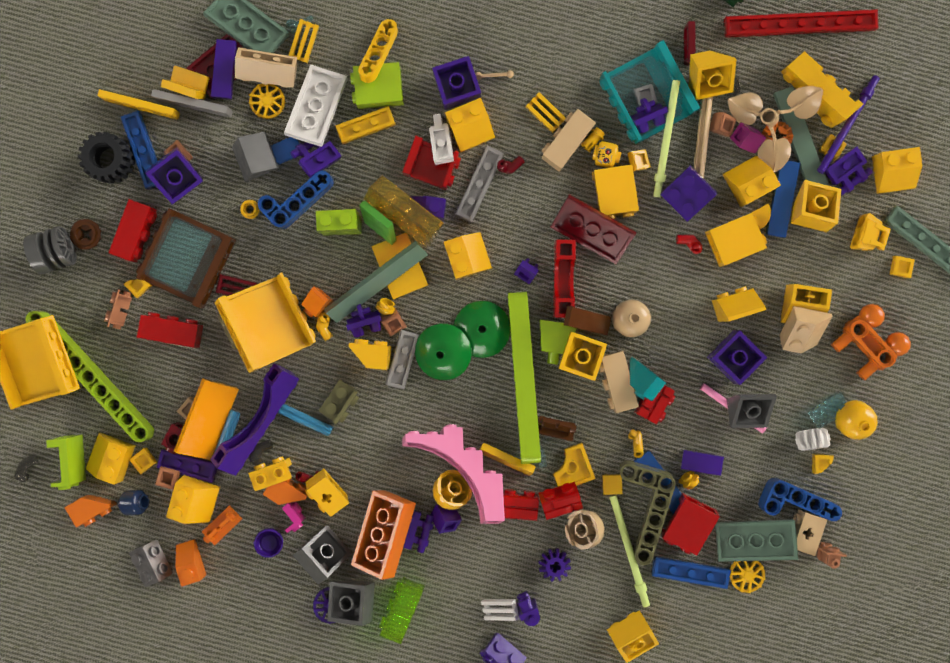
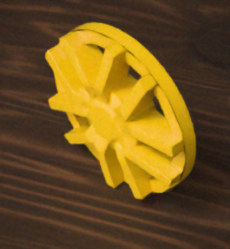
(266, 101)
(747, 575)

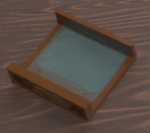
(185, 258)

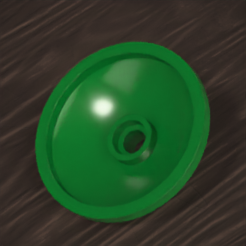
(496, 325)
(454, 346)

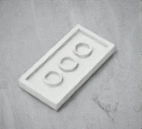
(315, 105)

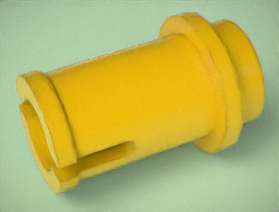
(596, 135)

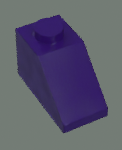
(433, 204)

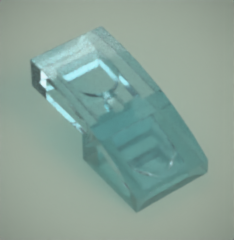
(826, 410)

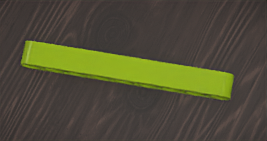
(524, 378)
(99, 380)

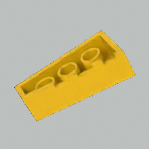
(835, 103)

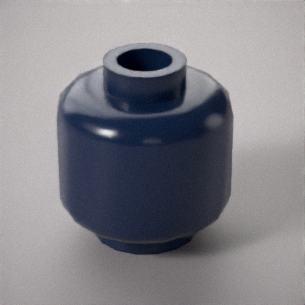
(133, 502)

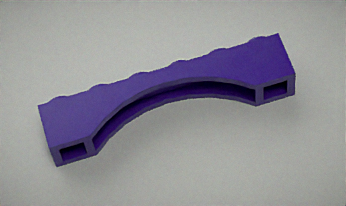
(234, 452)

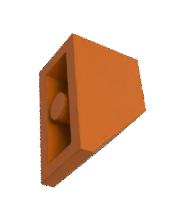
(316, 302)
(189, 563)

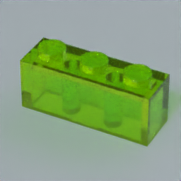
(401, 610)

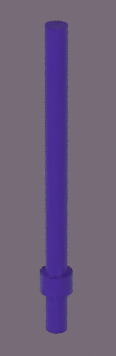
(865, 95)

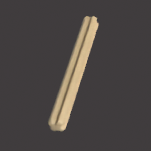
(702, 135)

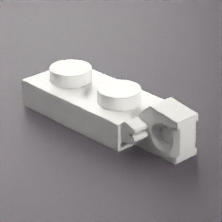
(441, 141)

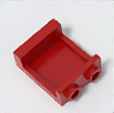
(422, 166)
(690, 525)

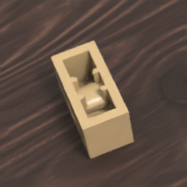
(814, 525)

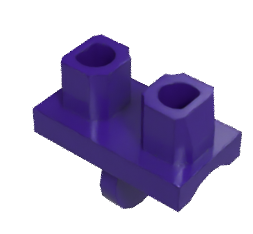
(647, 112)
(362, 318)
(528, 609)

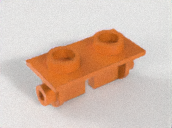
(221, 525)

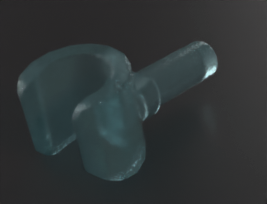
(290, 22)

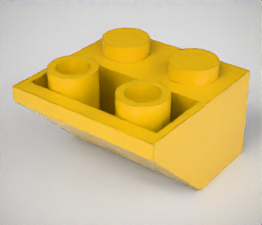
(805, 297)
(372, 355)

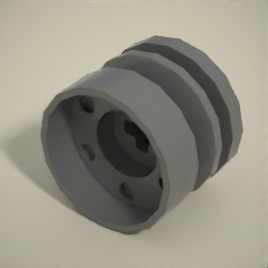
(49, 250)

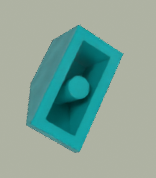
(644, 380)

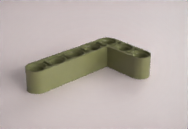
(661, 509)

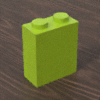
(382, 92)
(338, 222)

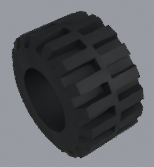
(92, 152)

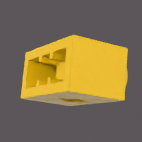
(326, 493)

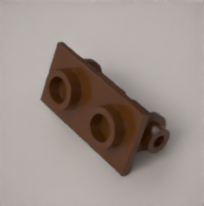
(556, 428)

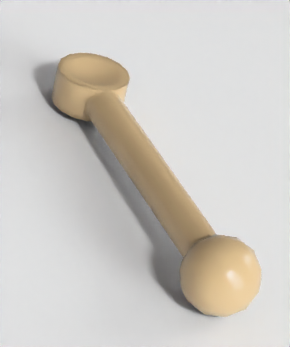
(510, 74)

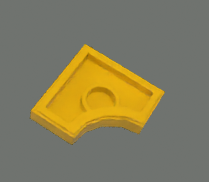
(575, 467)

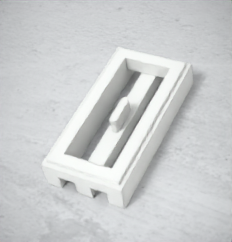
(500, 617)

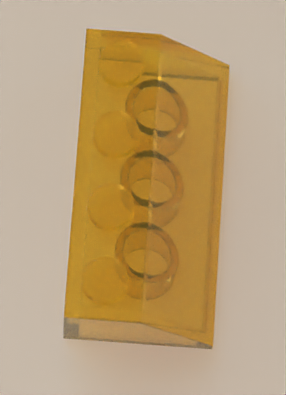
(403, 211)

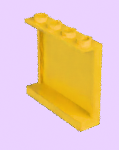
(265, 322)
(34, 363)

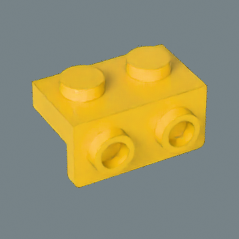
(270, 474)

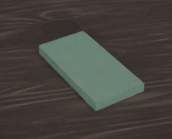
(246, 24)
(756, 540)

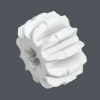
(812, 439)

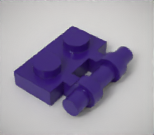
(316, 160)
(844, 166)
(411, 538)

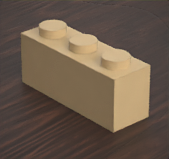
(265, 67)
(567, 139)
(618, 382)

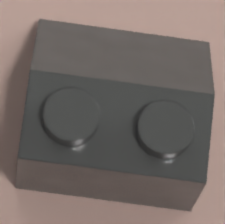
(322, 554)
(351, 602)

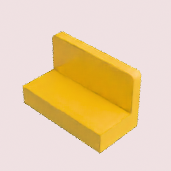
(187, 83)

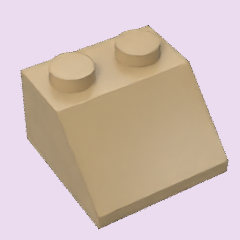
(803, 329)

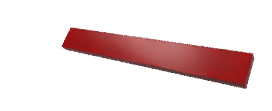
(801, 23)

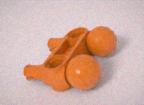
(870, 342)

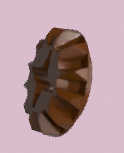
(77, 234)

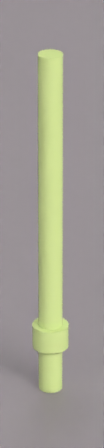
(660, 177)
(640, 586)

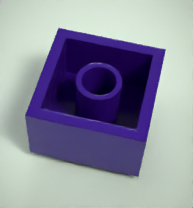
(456, 82)
(174, 175)
(688, 193)
(737, 357)

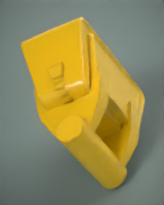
(867, 234)

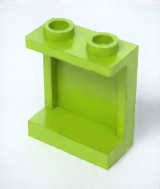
(71, 460)

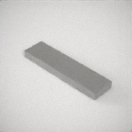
(192, 103)
(479, 184)

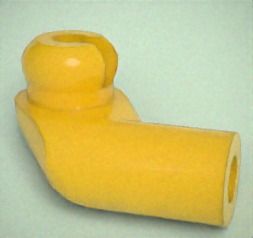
(322, 326)
(636, 436)

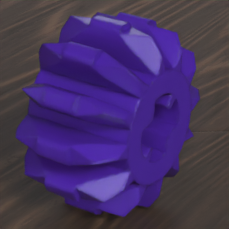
(550, 560)

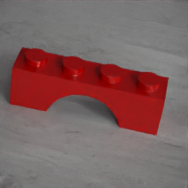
(563, 276)

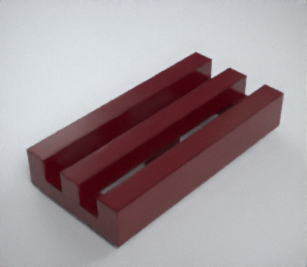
(689, 41)
(220, 284)

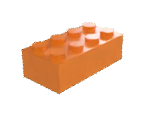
(383, 534)

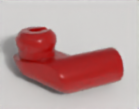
(691, 241)

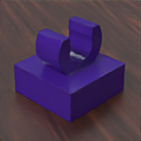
(526, 271)

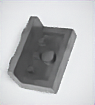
(151, 563)

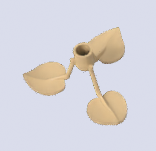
(746, 108)

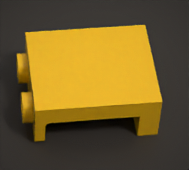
(616, 191)
(736, 239)

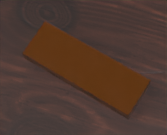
(587, 320)

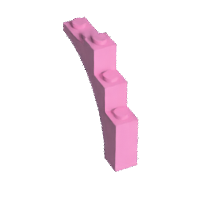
(469, 462)

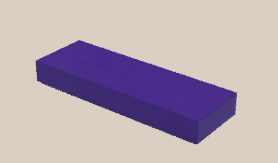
(224, 69)
(188, 465)

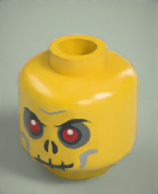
(606, 154)

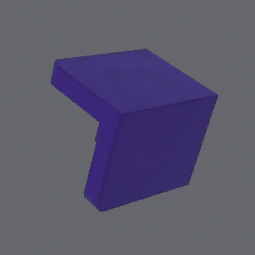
(445, 519)

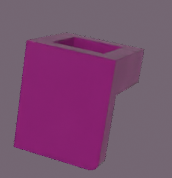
(747, 137)

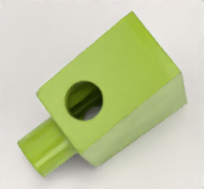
(553, 339)

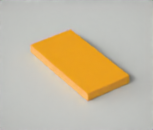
(206, 419)

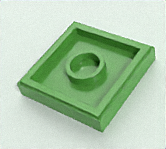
(378, 222)

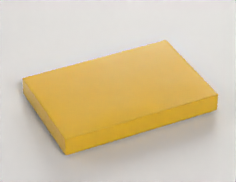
(410, 280)

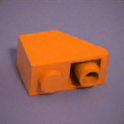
(286, 492)
(87, 508)

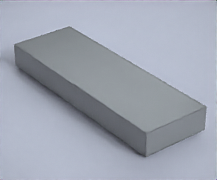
(402, 359)

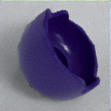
(268, 542)

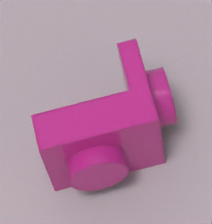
(294, 512)

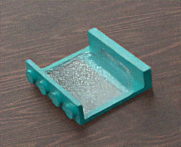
(653, 68)

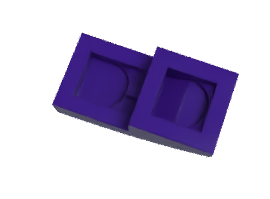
(702, 462)

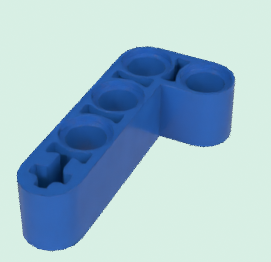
(299, 196)
(802, 500)

